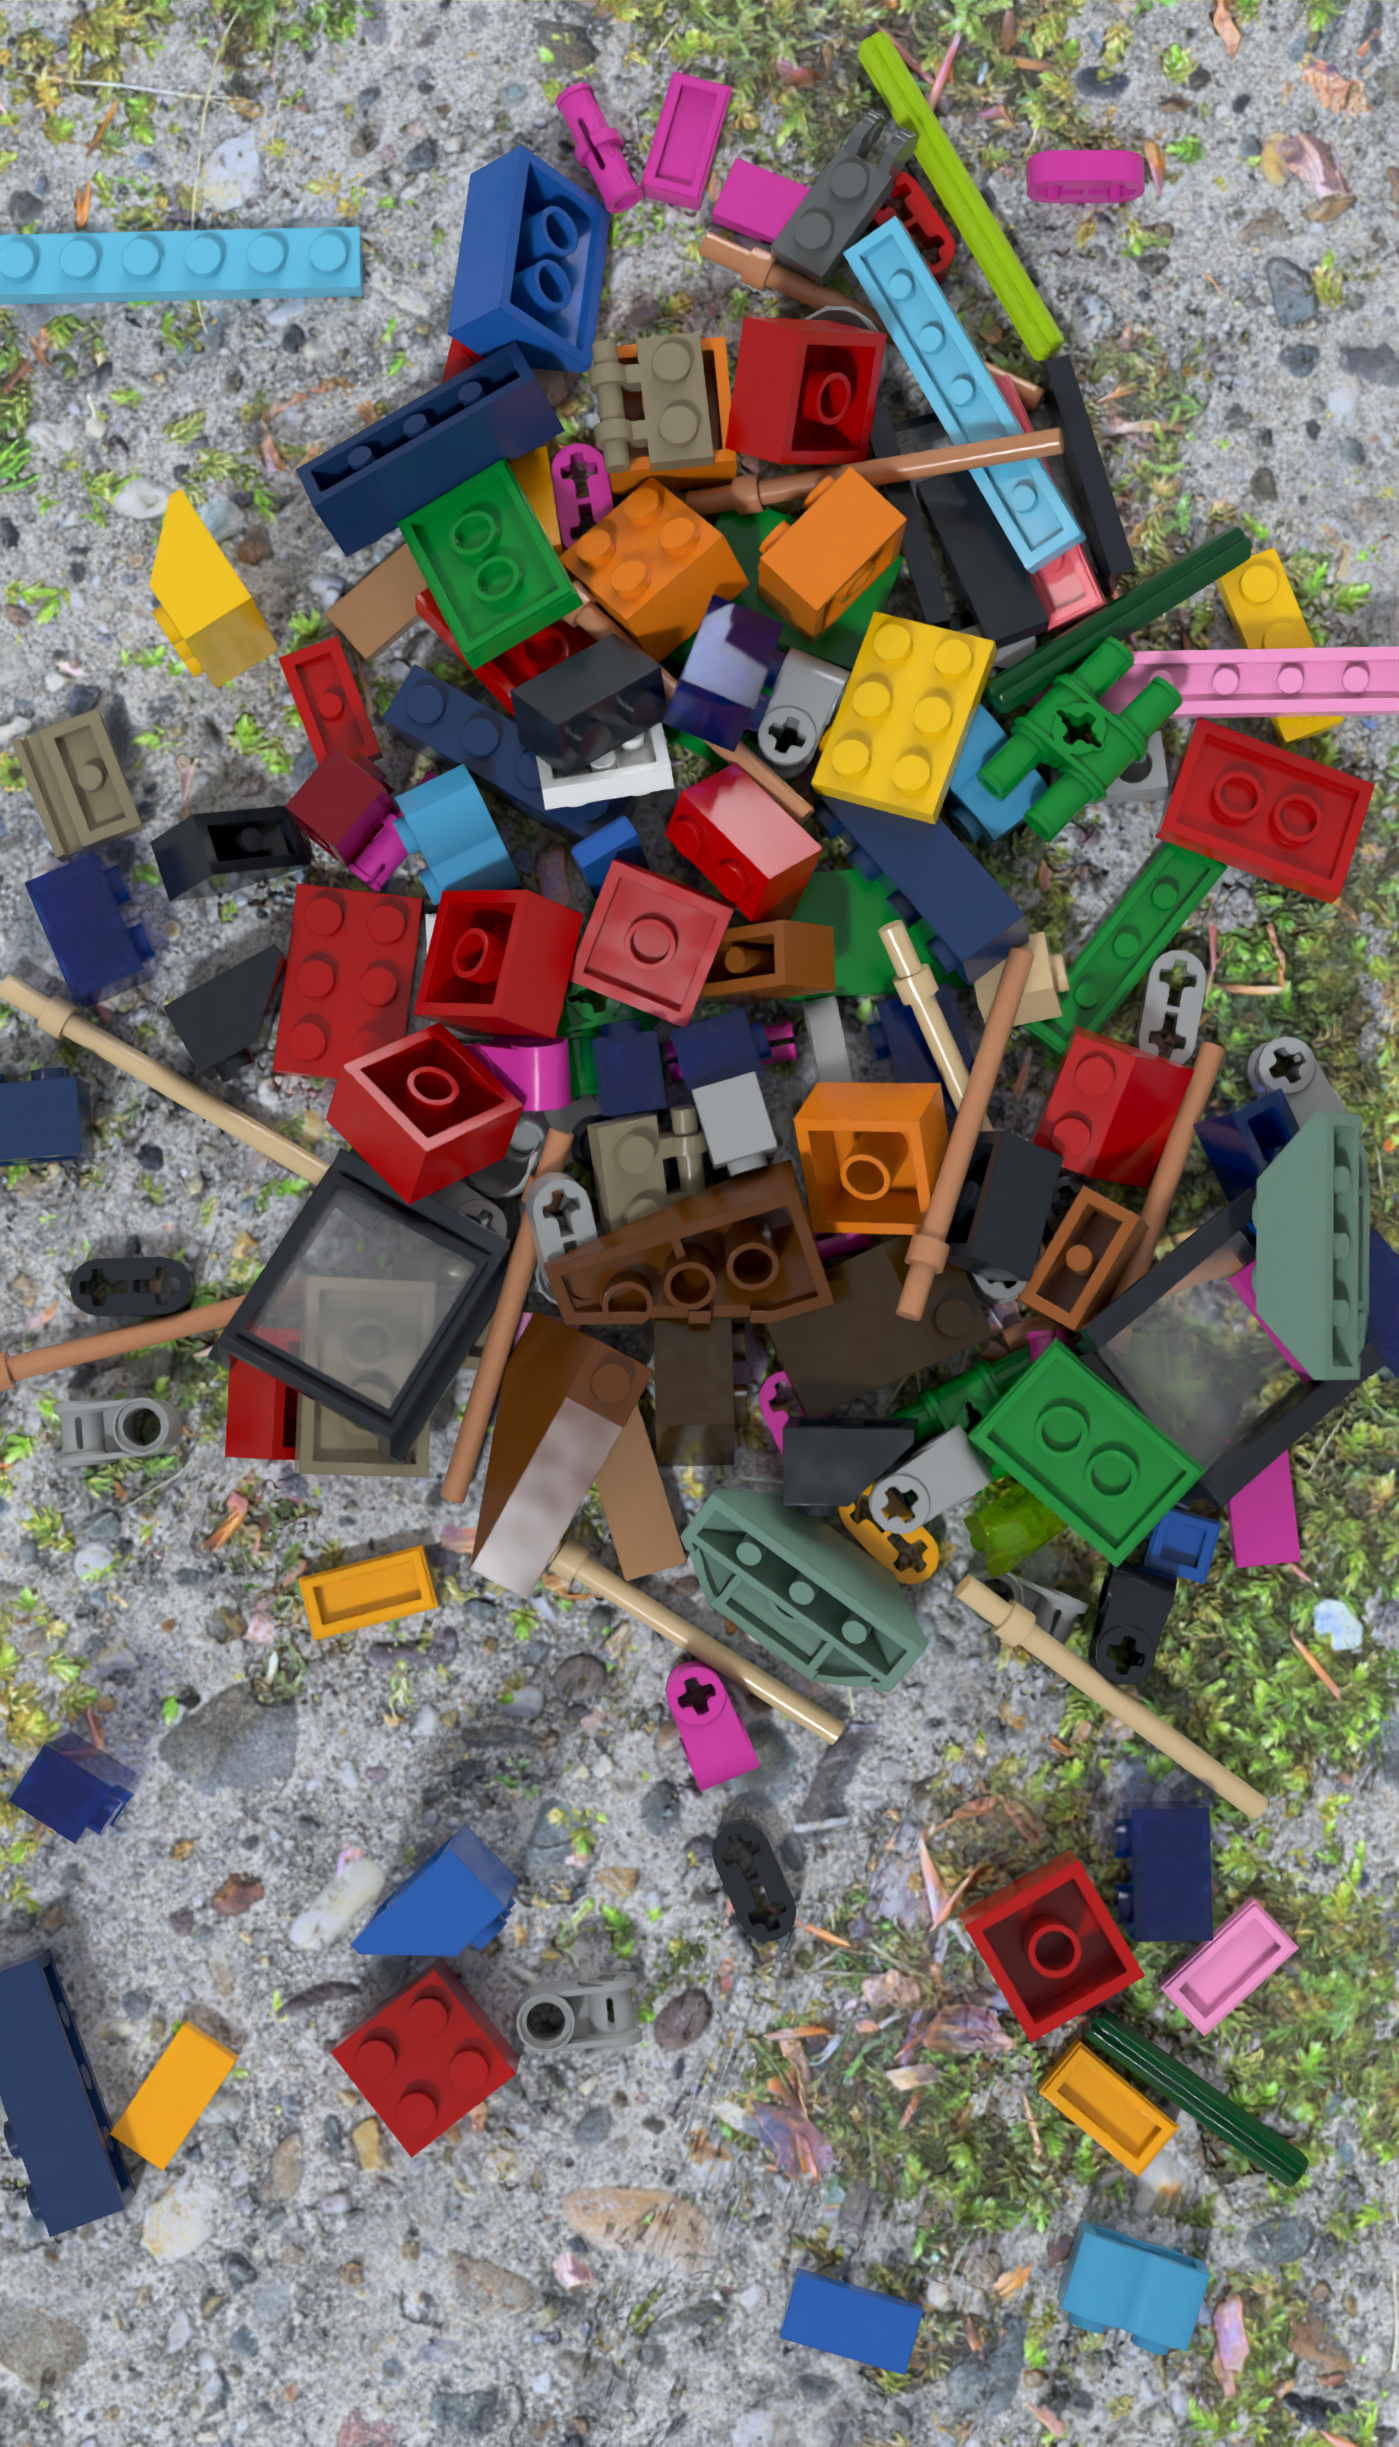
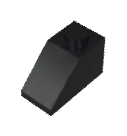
(228, 851)
(231, 1015)
(838, 1458)

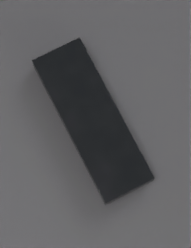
(981, 559)

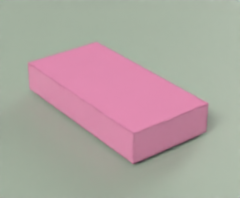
(1229, 1968)

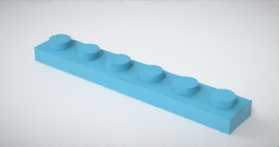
(181, 265)
(961, 391)

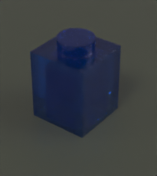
(720, 1049)
(626, 1069)

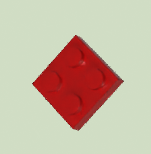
(651, 942)

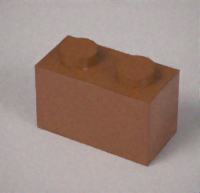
(771, 963)
(1084, 1261)

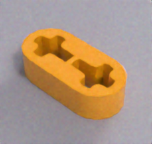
(882, 1550)

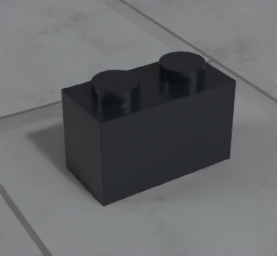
(589, 704)
(1003, 1207)

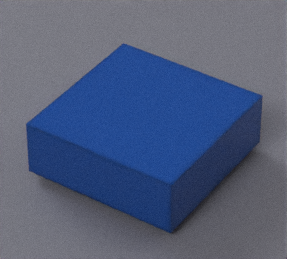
(1182, 1545)

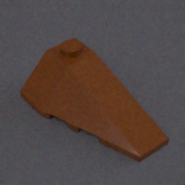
(714, 1255)
(552, 1433)

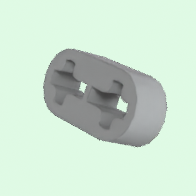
(1185, 1013)
(827, 1040)
(544, 1226)

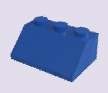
(529, 264)
(444, 1905)

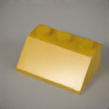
(204, 601)

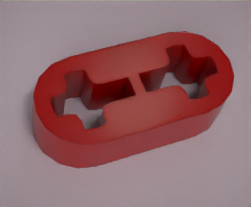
(921, 221)

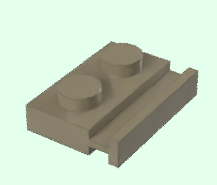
(78, 785)

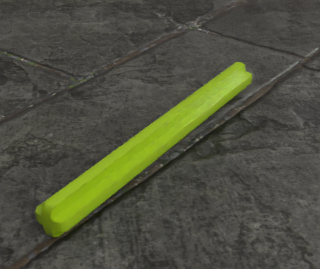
(961, 197)

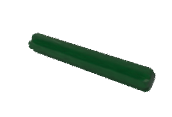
(1196, 2096)

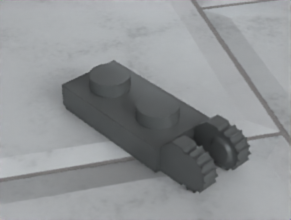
(842, 201)

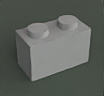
(735, 1125)

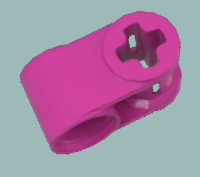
(530, 1069)
(712, 1733)

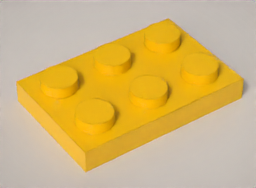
(904, 717)

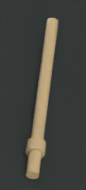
(917, 988)
(62, 1019)
(572, 1561)
(1017, 1626)

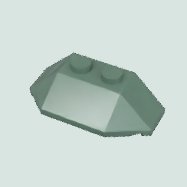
(1316, 1246)
(803, 1590)

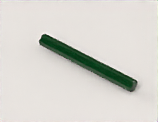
(1119, 619)

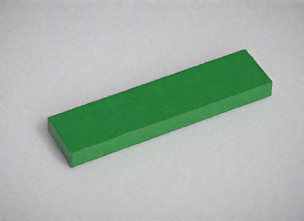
(1129, 942)

